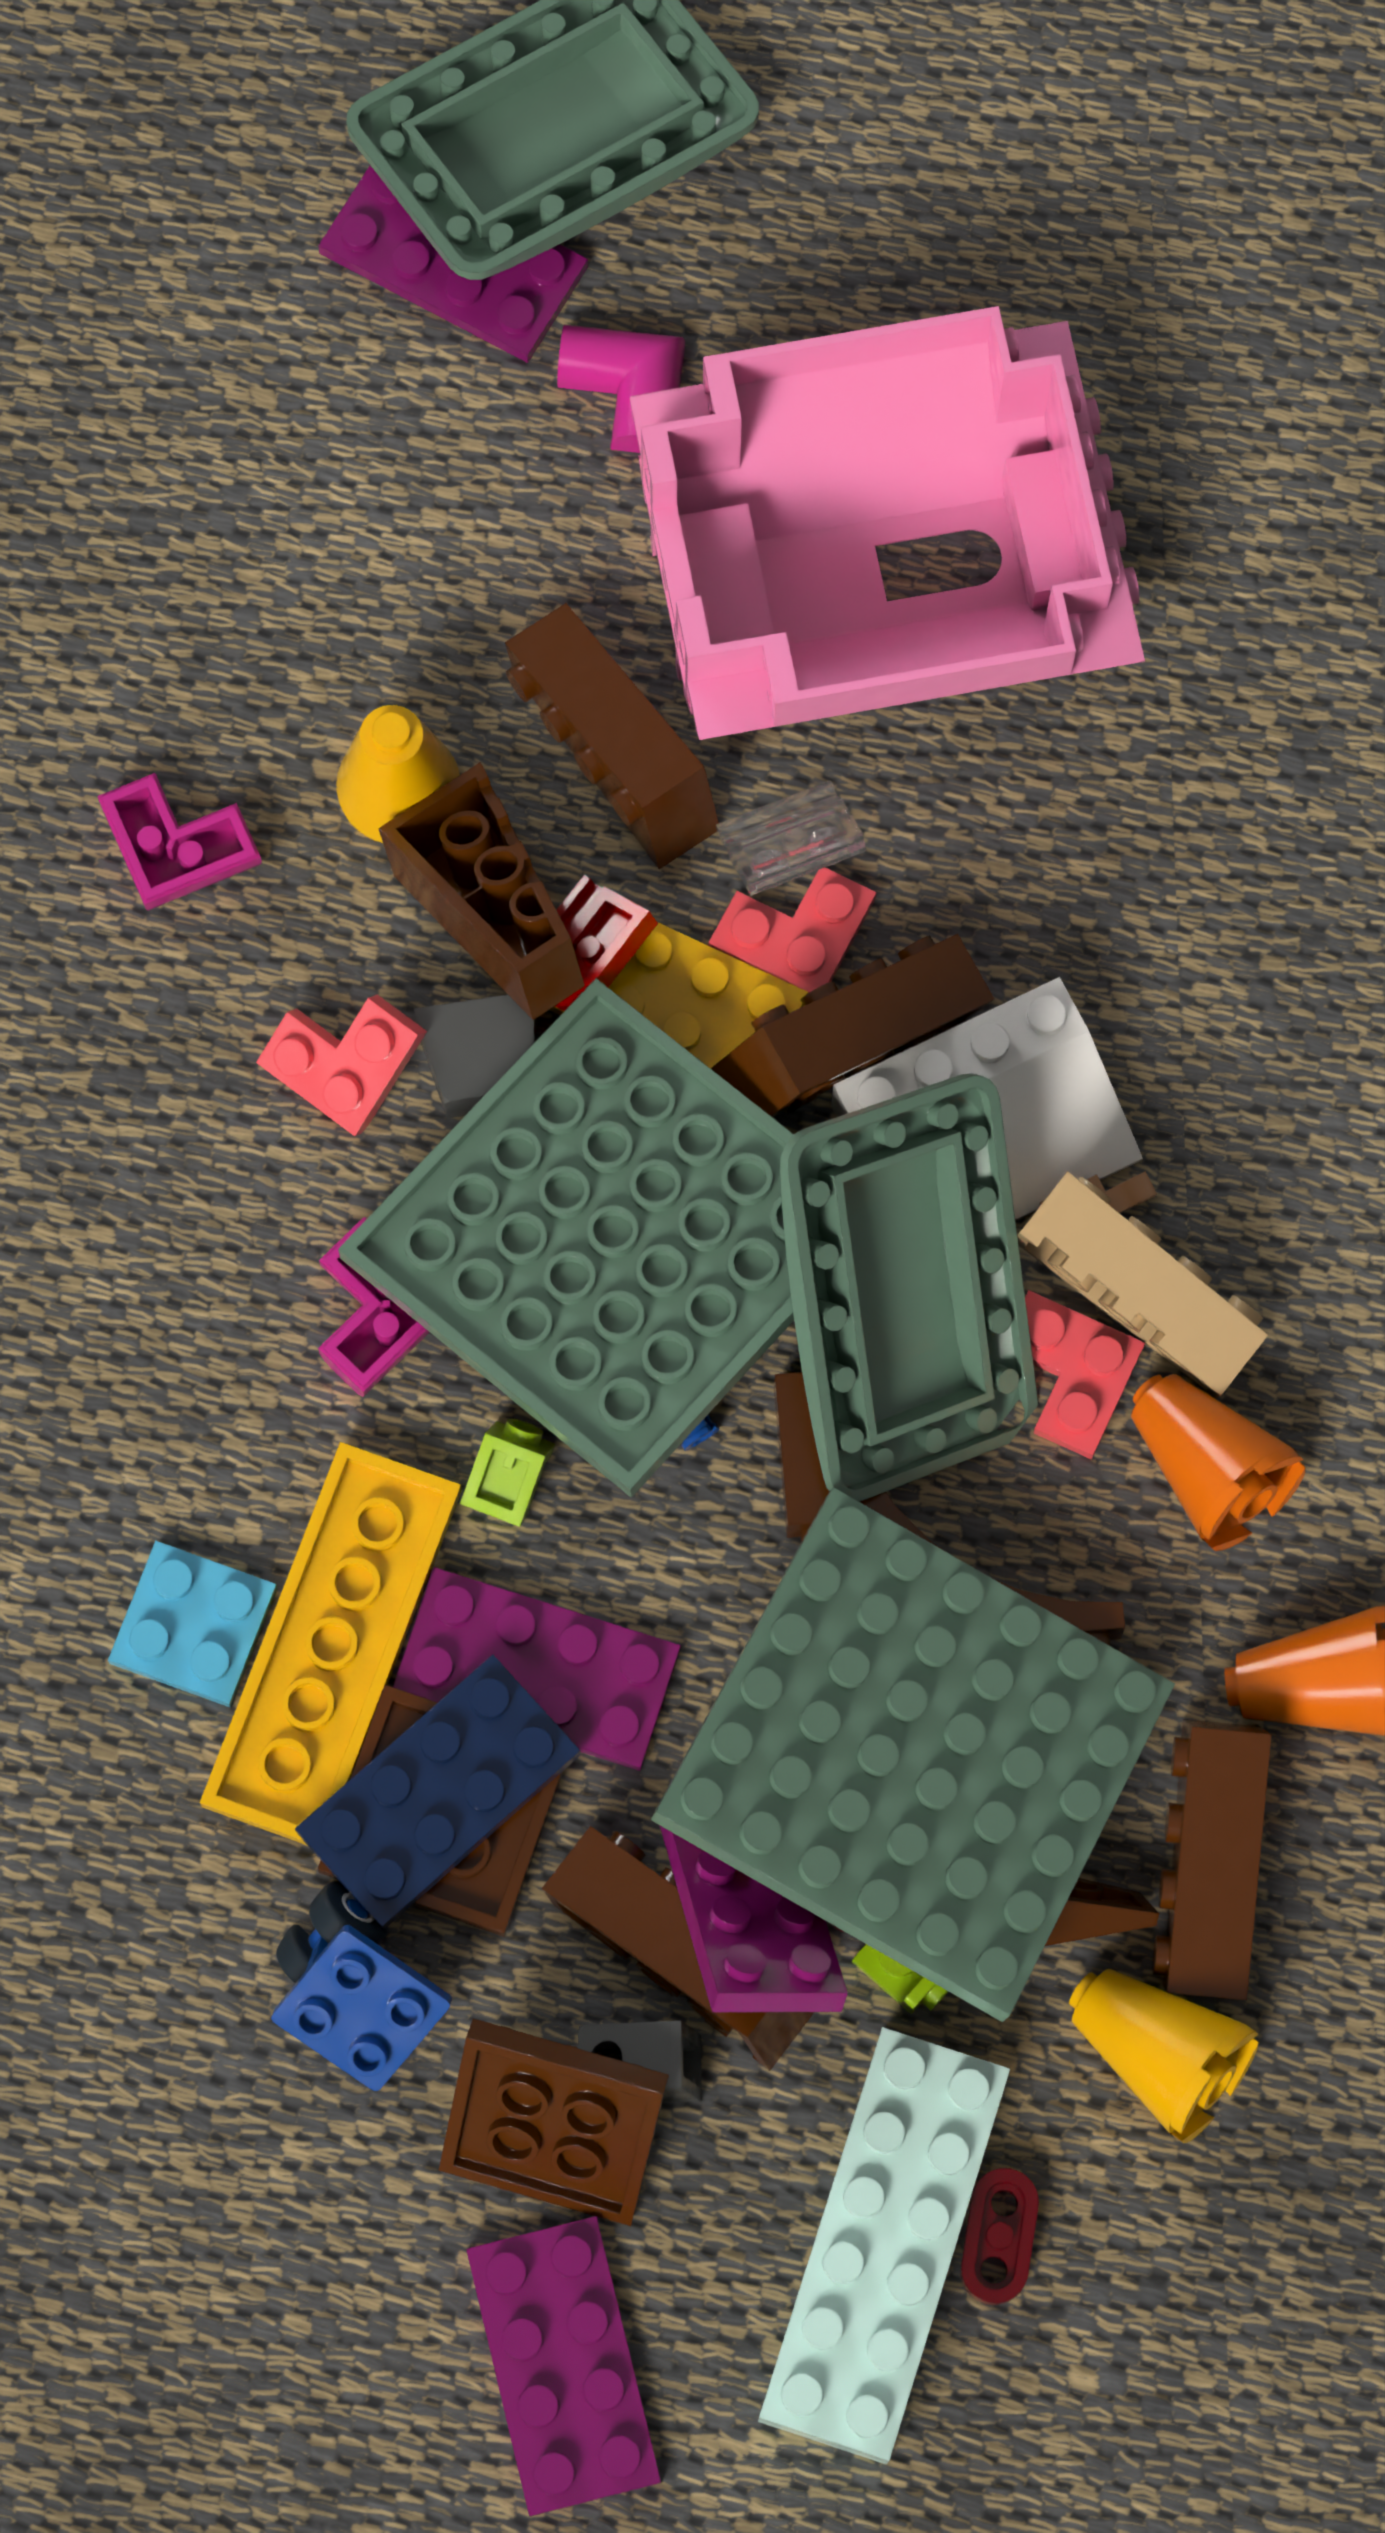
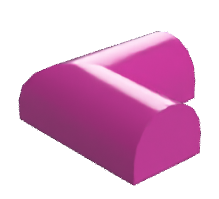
(620, 365)
(171, 858)
(373, 1336)

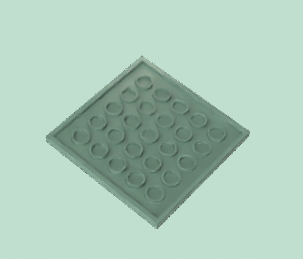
(597, 1237)
(915, 1754)

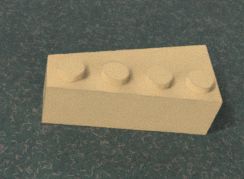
(1142, 1285)

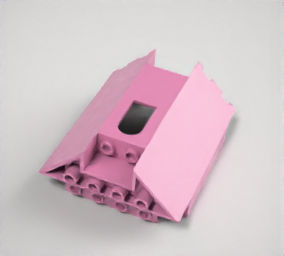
(866, 438)

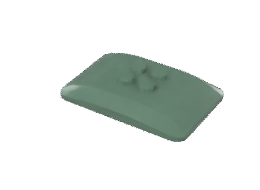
(550, 125)
(907, 1285)

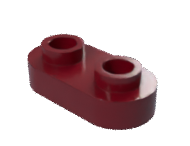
(999, 2236)

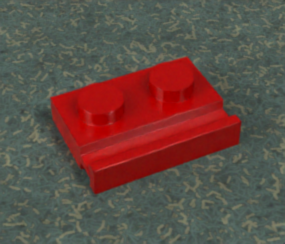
(603, 932)

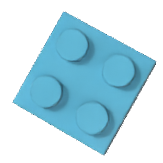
(192, 1624)

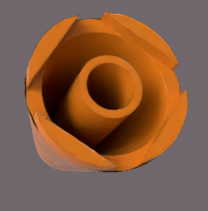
(1214, 1458)
(1317, 1676)

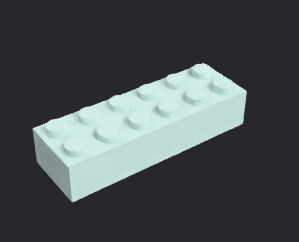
(884, 2246)

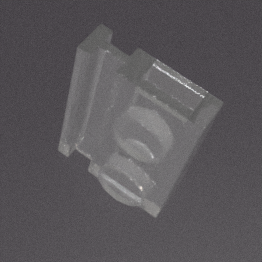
(791, 838)

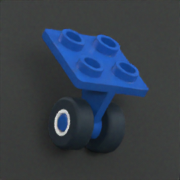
(352, 1994)

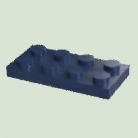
(438, 1792)

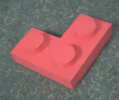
(798, 948)
(345, 1076)
(1091, 1371)

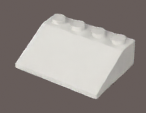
(1049, 1085)

